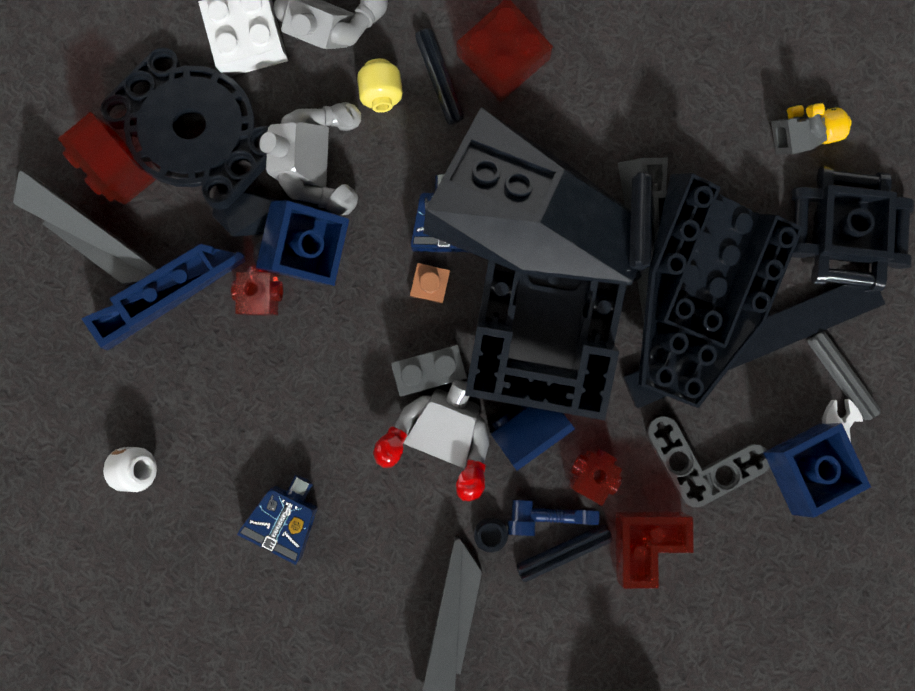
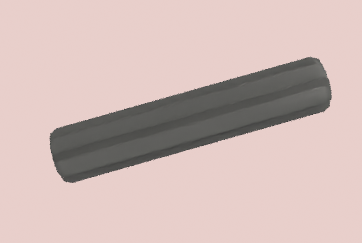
(844, 375)

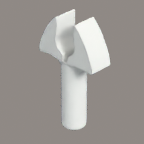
(852, 415)

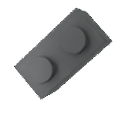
(428, 371)

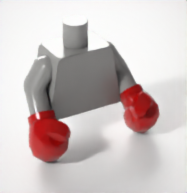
(445, 428)

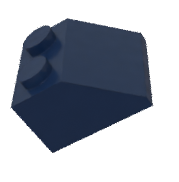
(529, 433)

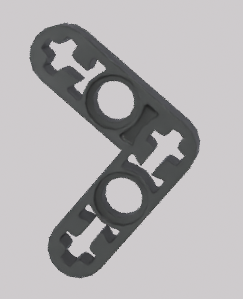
(706, 475)

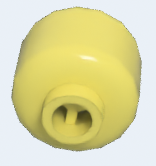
(379, 84)

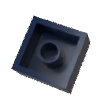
(302, 242)
(817, 470)

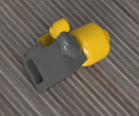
(801, 135)

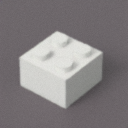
(242, 35)

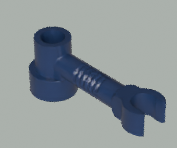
(525, 517)

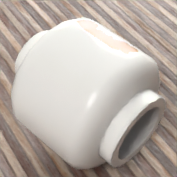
(130, 469)

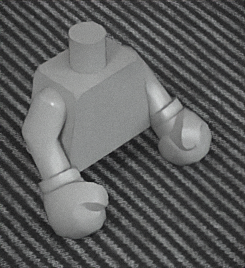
(326, 23)
(300, 154)

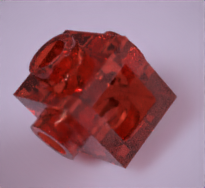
(260, 303)
(600, 488)

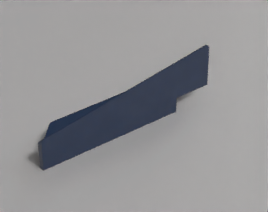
(159, 293)

